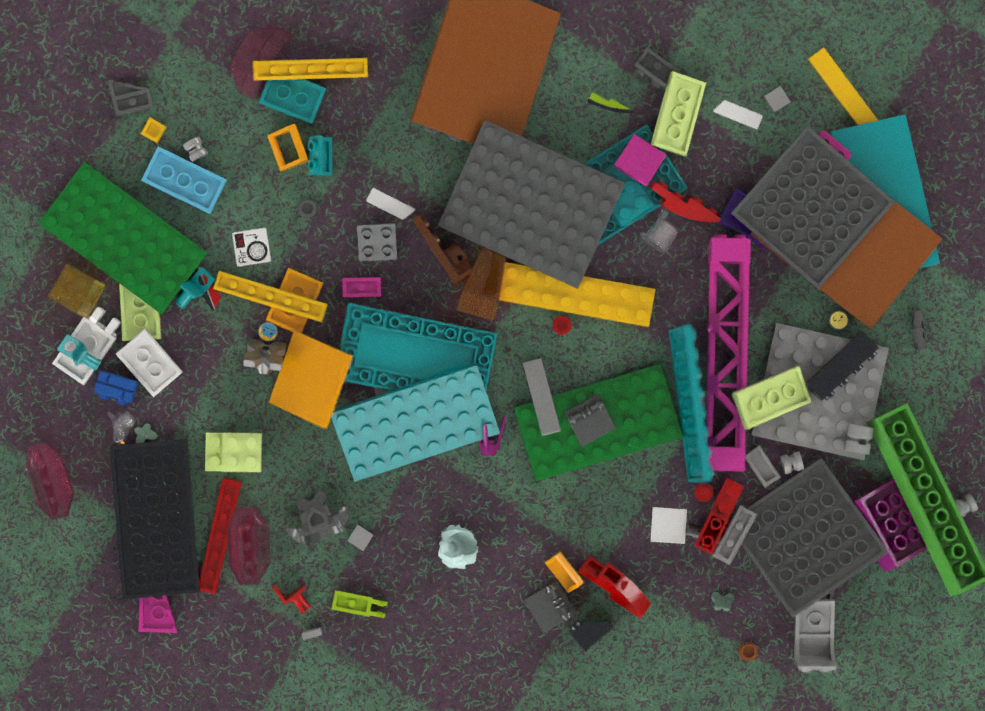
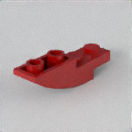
(689, 207)
(718, 516)
(619, 585)

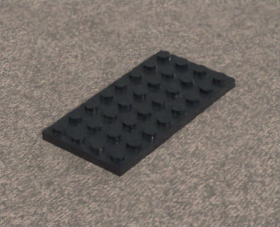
(154, 519)

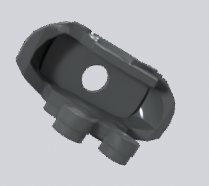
(318, 520)

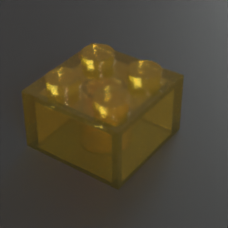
(76, 291)

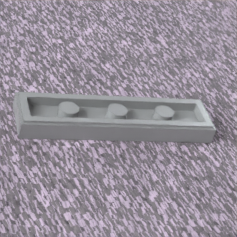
(541, 397)

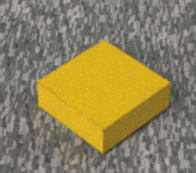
(153, 130)

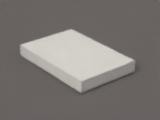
(149, 362)

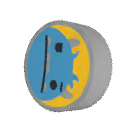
(268, 332)

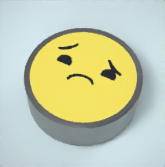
(838, 320)

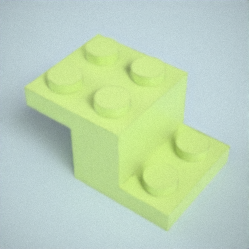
(233, 452)

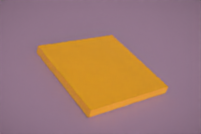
(310, 379)

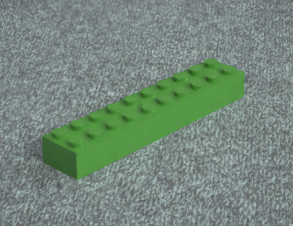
(928, 499)

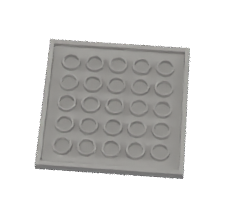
(826, 422)

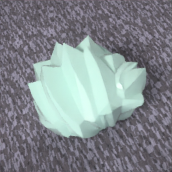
(457, 547)

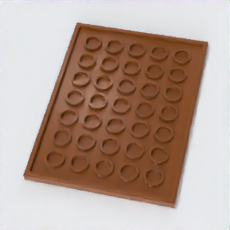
(485, 66)
(879, 265)

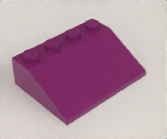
(892, 523)

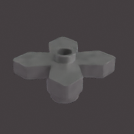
(264, 357)

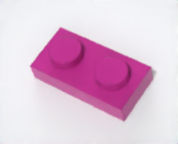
(361, 287)

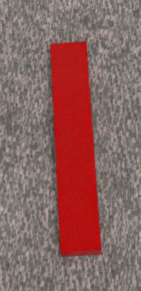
(218, 535)

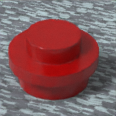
(562, 325)
(703, 492)

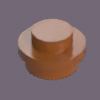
(748, 651)

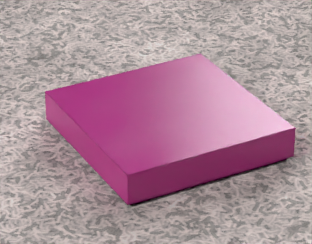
(640, 160)

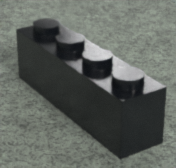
(844, 363)

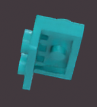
(320, 156)

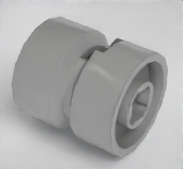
(859, 432)

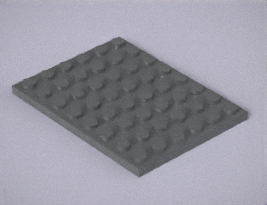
(531, 204)

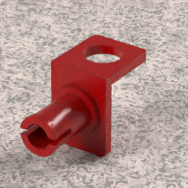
(295, 596)

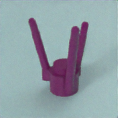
(487, 446)

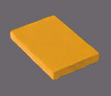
(297, 284)

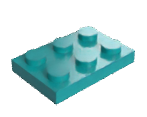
(293, 97)
(632, 200)

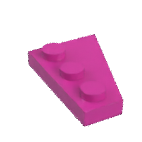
(156, 615)

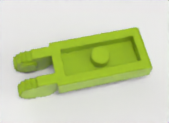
(356, 604)

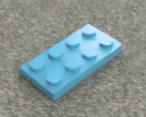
(184, 180)

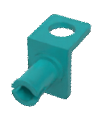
(193, 288)
(79, 354)

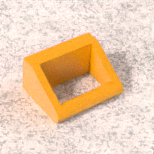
(303, 158)
(564, 572)

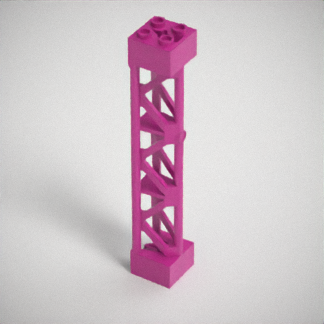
(727, 251)

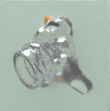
(121, 425)

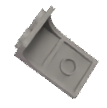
(815, 637)

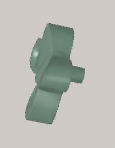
(145, 433)
(722, 602)

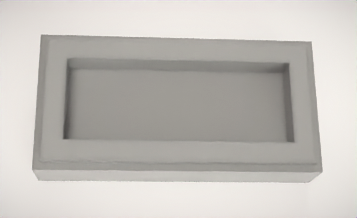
(762, 466)

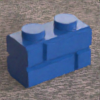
(116, 387)

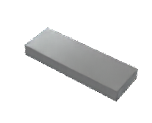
(735, 535)

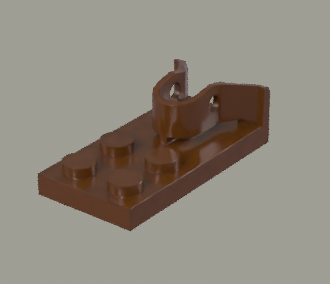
(454, 268)

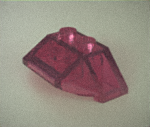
(258, 45)
(49, 480)
(248, 545)

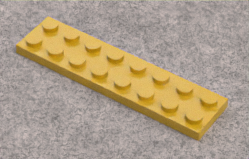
(593, 297)

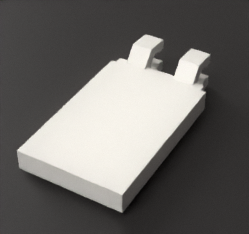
(97, 340)

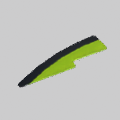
(611, 105)

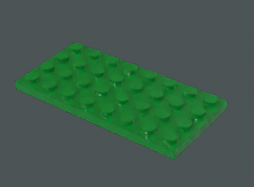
(123, 238)
(637, 406)

